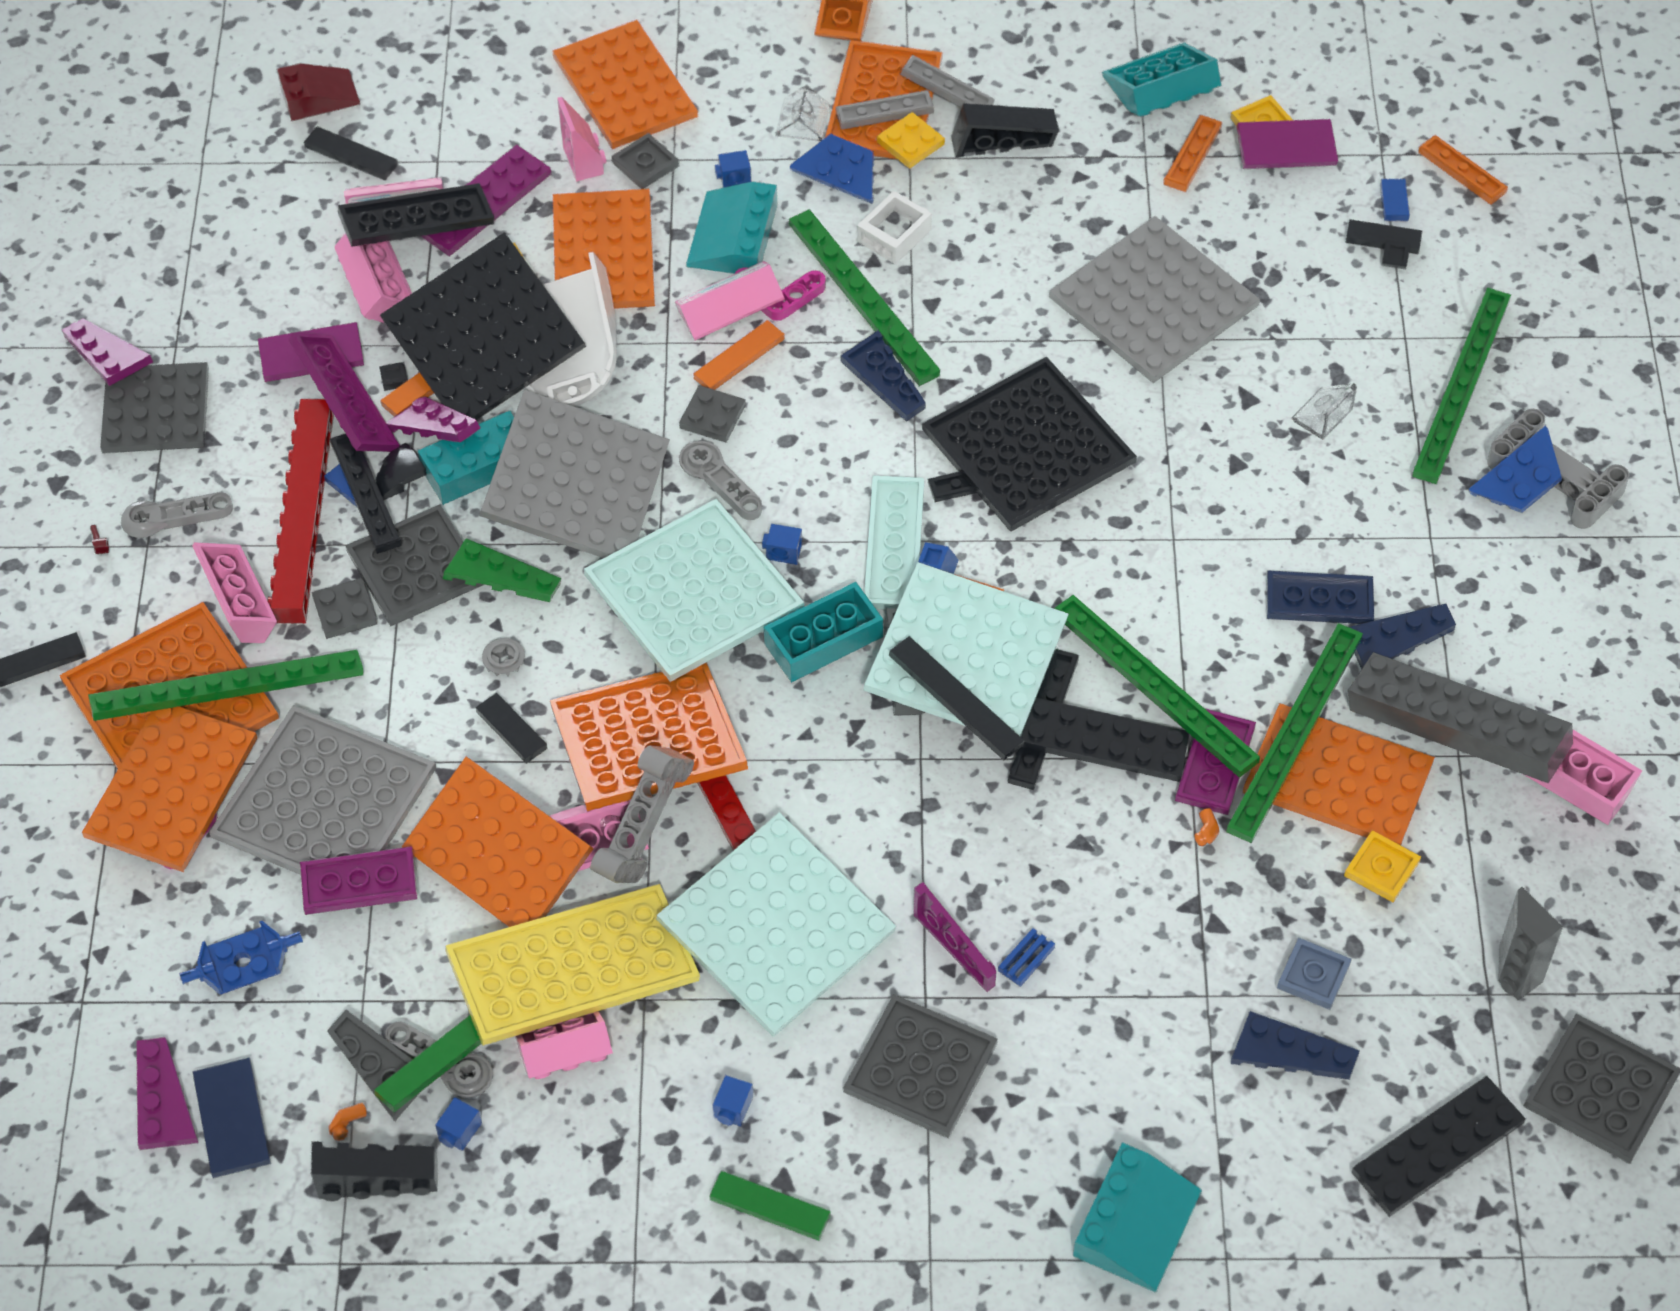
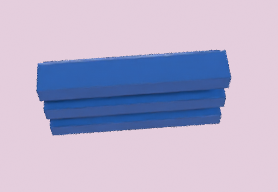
(1017, 951)

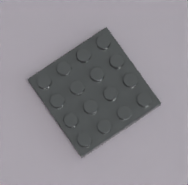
(156, 409)
(411, 576)
(920, 1066)
(1602, 1088)

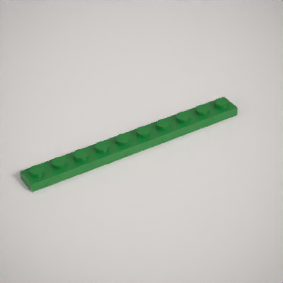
(864, 297)
(1461, 386)
(225, 685)
(1158, 687)
(1294, 733)

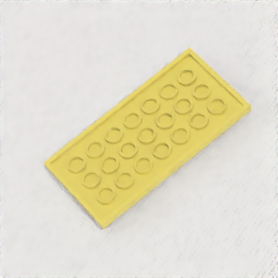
(569, 965)

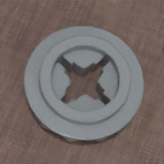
(497, 649)

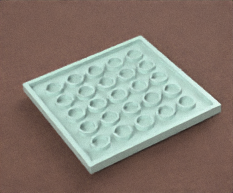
(693, 589)
(979, 635)
(776, 923)

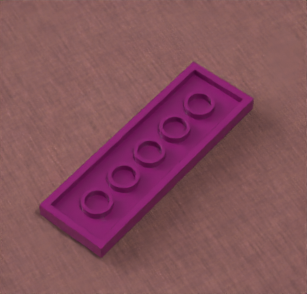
(503, 186)
(343, 392)

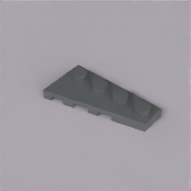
(368, 1053)

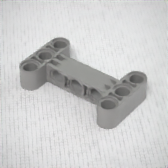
(1589, 490)
(620, 861)

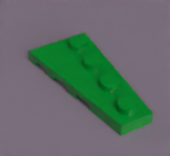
(489, 567)

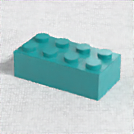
(467, 465)
(823, 631)

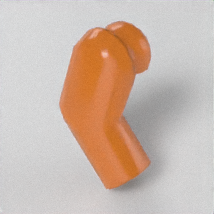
(1209, 830)
(343, 1117)

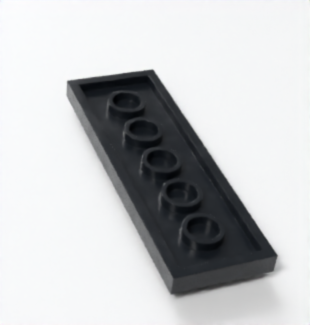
(415, 214)
(1106, 739)
(1438, 1146)

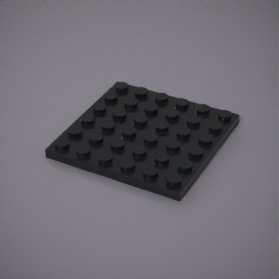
(483, 329)
(1029, 443)

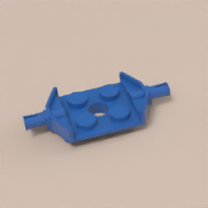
(218, 961)

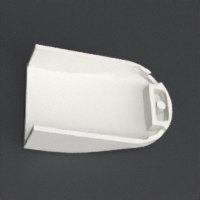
(590, 309)

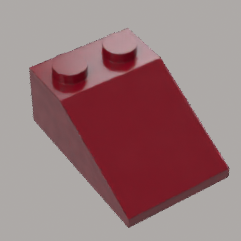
(316, 89)

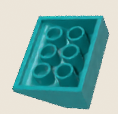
(1163, 78)
(733, 227)
(1137, 1218)

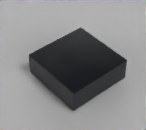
(1396, 254)
(393, 375)

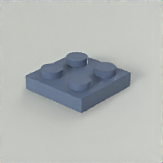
(1314, 973)

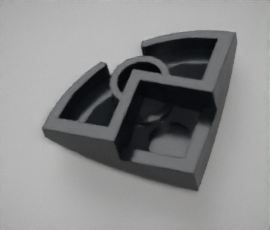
(397, 470)

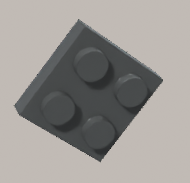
(645, 161)
(712, 413)
(344, 608)

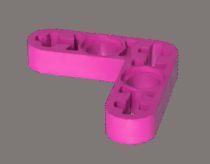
(800, 286)

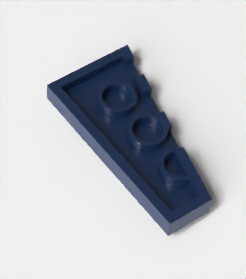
(878, 369)
(1403, 632)
(1284, 1046)

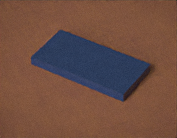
(1320, 597)
(231, 1117)

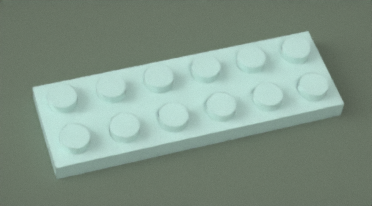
(893, 538)

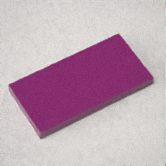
(1287, 143)
(282, 362)
(1205, 778)
(358, 880)

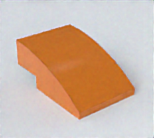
(843, 19)

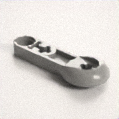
(719, 476)
(172, 514)
(453, 1078)

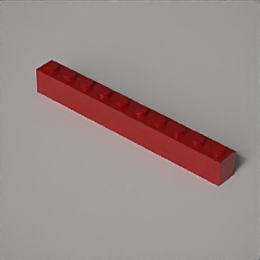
(302, 511)

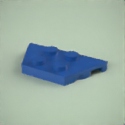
(839, 166)
(1522, 475)

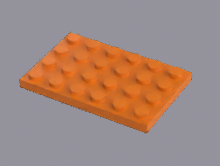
(874, 73)
(625, 84)
(619, 234)
(1350, 779)
(170, 786)
(497, 846)

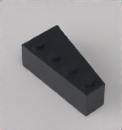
(1002, 128)
(373, 1171)

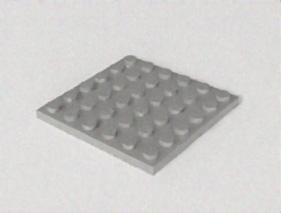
(1154, 298)
(574, 476)
(321, 794)

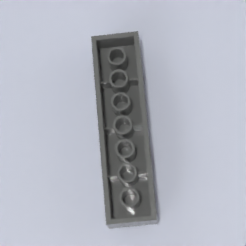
(1461, 717)

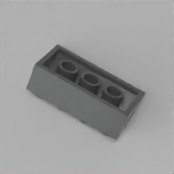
(1526, 945)

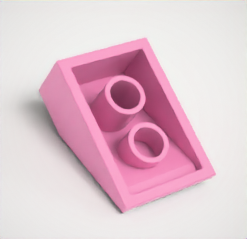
(579, 143)

